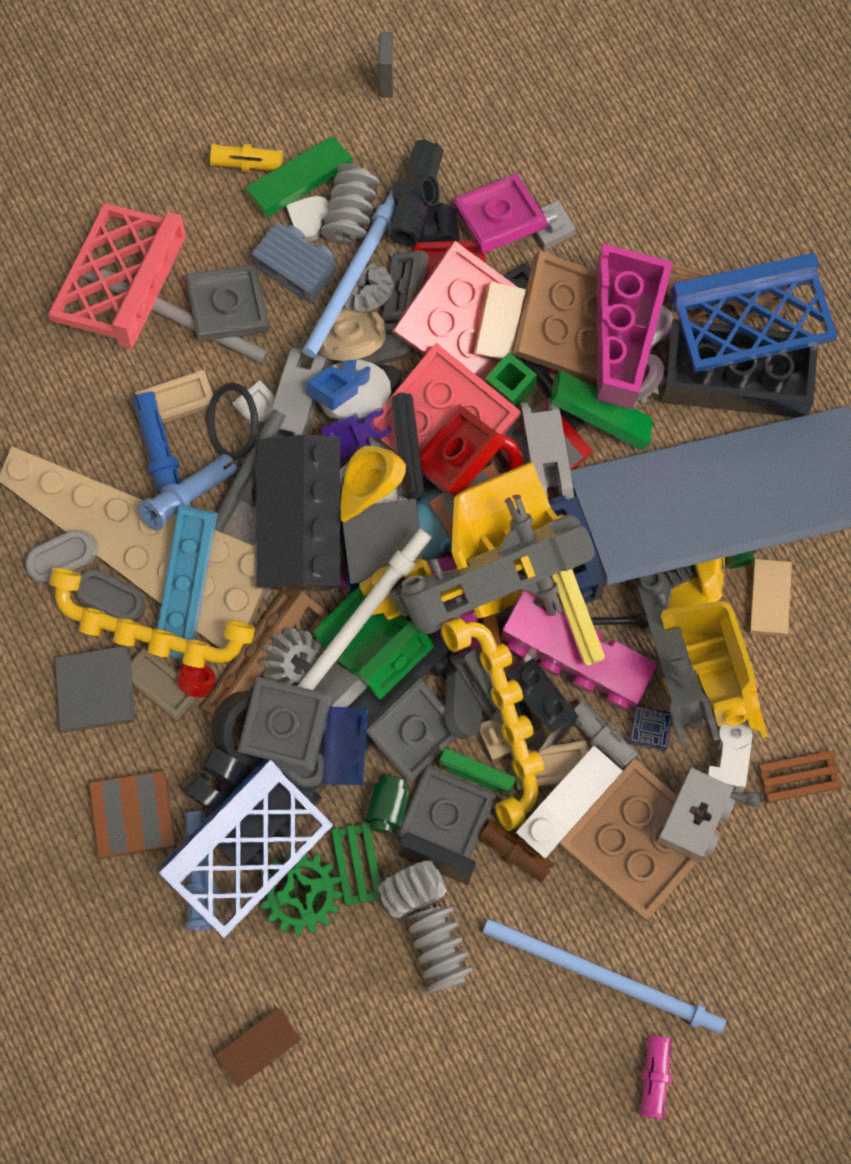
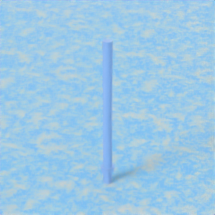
(696, 1015)

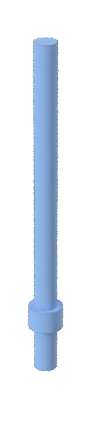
(381, 221)

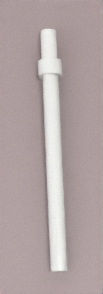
(401, 564)

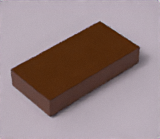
(258, 1047)

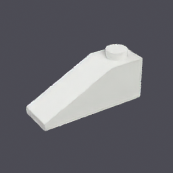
(569, 802)

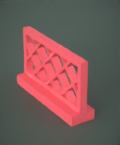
(147, 275)

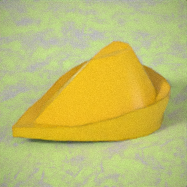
(369, 478)

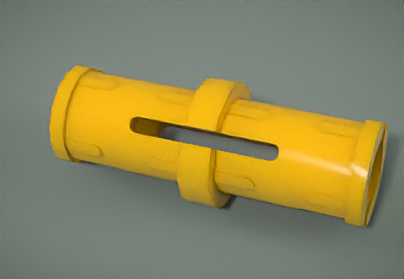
(221, 156)

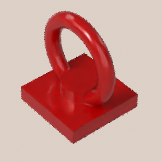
(463, 450)

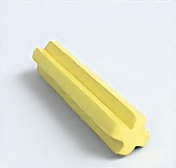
(578, 618)

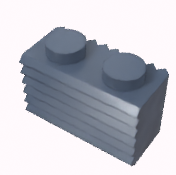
(294, 261)

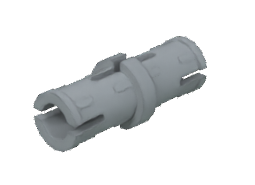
(604, 736)

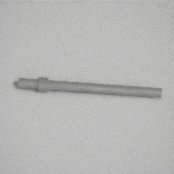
(185, 318)

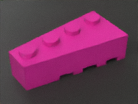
(627, 313)
(620, 675)

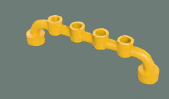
(159, 640)
(515, 729)

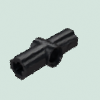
(416, 193)

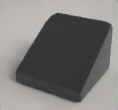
(440, 225)

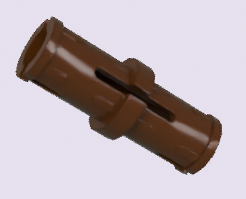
(516, 851)

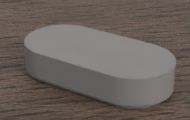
(68, 551)

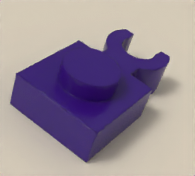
(355, 433)

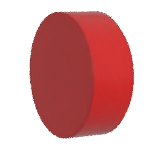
(195, 681)

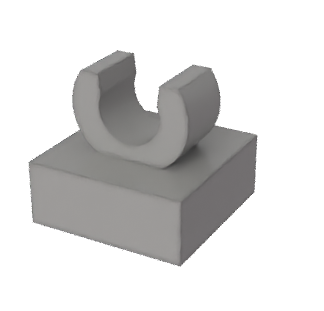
(558, 225)

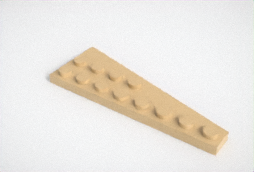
(132, 546)

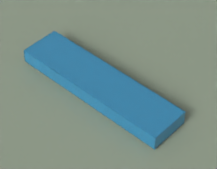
(187, 572)

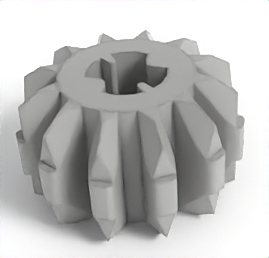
(286, 646)
(411, 889)

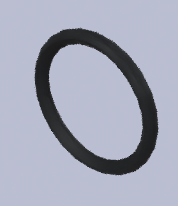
(253, 416)

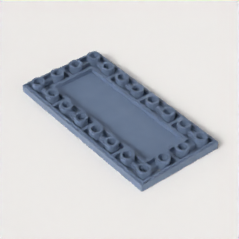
(719, 495)

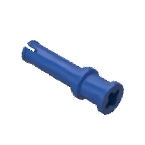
(162, 463)

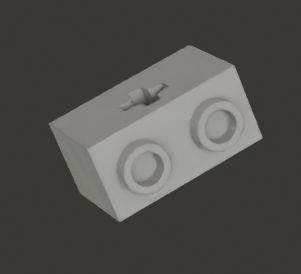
(703, 793)

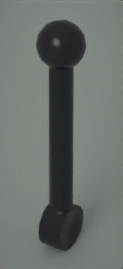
(640, 620)

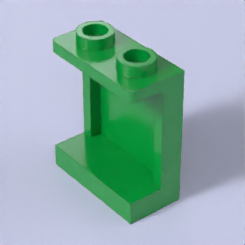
(380, 650)

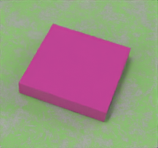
(500, 213)

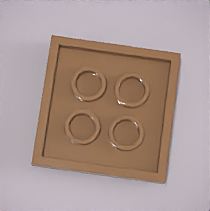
(559, 317)
(620, 839)

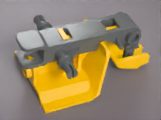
(501, 545)
(700, 649)

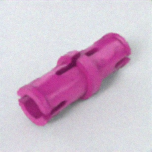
(656, 1077)

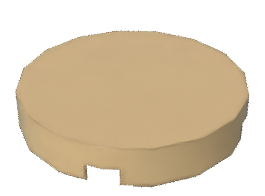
(354, 336)

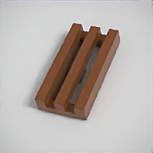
(831, 770)

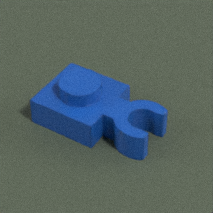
(336, 386)

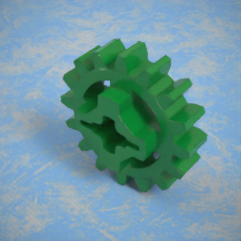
(319, 888)

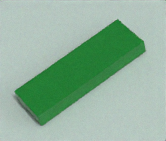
(298, 176)
(581, 400)

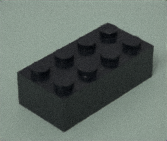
(765, 385)

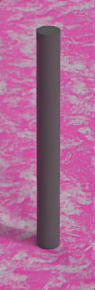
(231, 500)

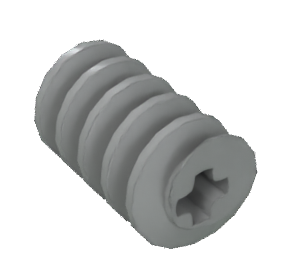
(349, 204)
(439, 948)

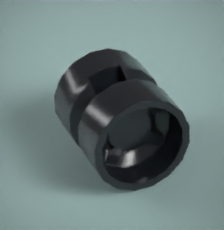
(221, 768)

